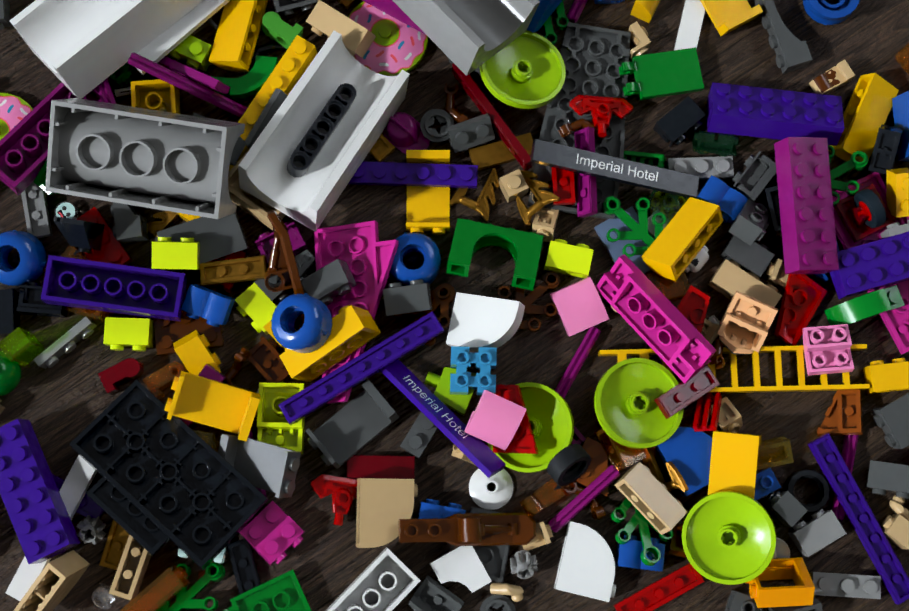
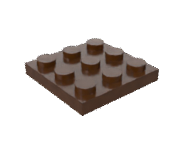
(170, 331)

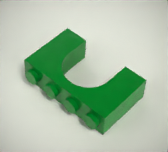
(473, 235)

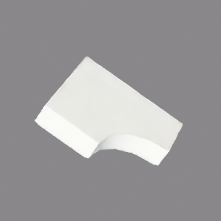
(461, 566)

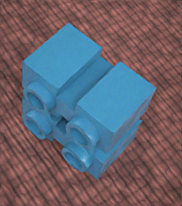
(463, 360)

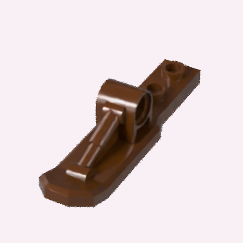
(282, 261)
(470, 529)

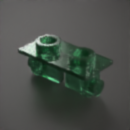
(704, 143)

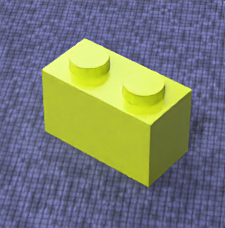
(175, 254)
(568, 258)
(257, 306)
(128, 333)

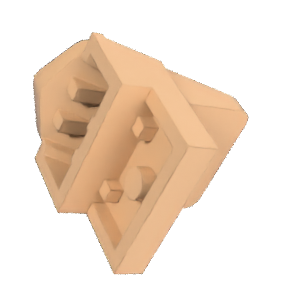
(745, 324)

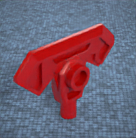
(601, 109)
(342, 491)

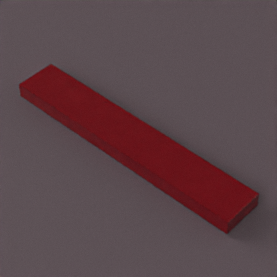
(497, 122)

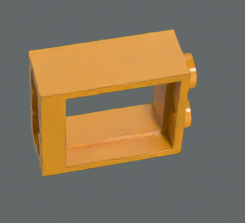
(783, 596)

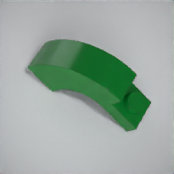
(248, 86)
(865, 306)

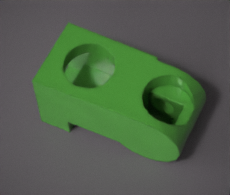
(280, 30)

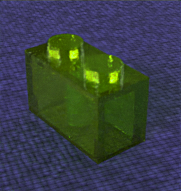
(20, 347)

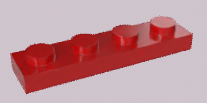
(662, 590)

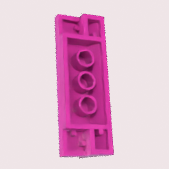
(655, 319)

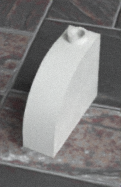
(483, 321)
(586, 564)

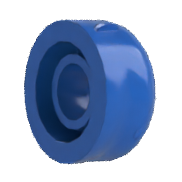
(829, 13)
(424, 245)
(31, 258)
(316, 324)

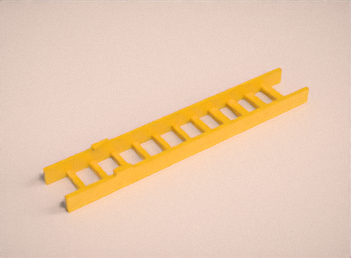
(644, 353)

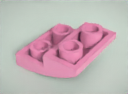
(579, 306)
(827, 349)
(495, 420)

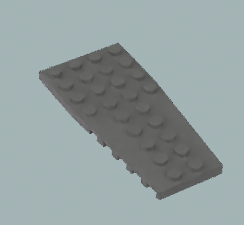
(592, 69)

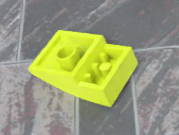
(271, 422)

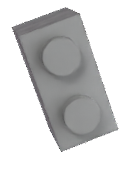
(816, 532)

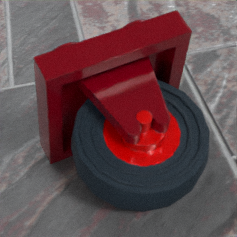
(863, 213)

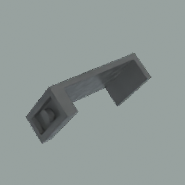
(215, 236)
(894, 421)
(353, 426)
(262, 463)

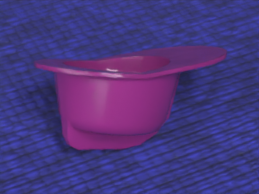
(405, 133)

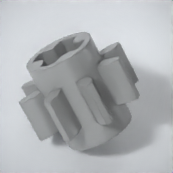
(91, 530)
(523, 564)

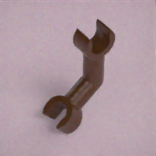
(449, 108)
(567, 129)
(717, 358)
(239, 360)
(596, 510)

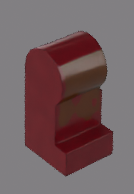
(120, 373)

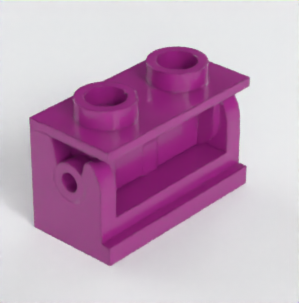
(266, 240)

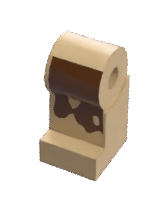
(832, 78)

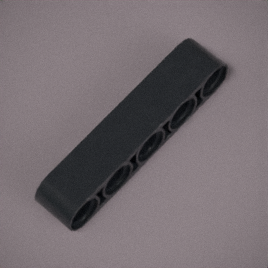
(317, 138)

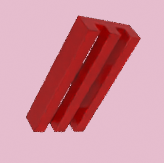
(717, 398)

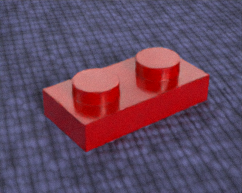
(563, 186)

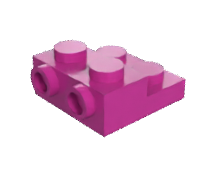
(272, 533)

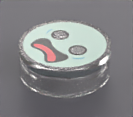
(66, 210)

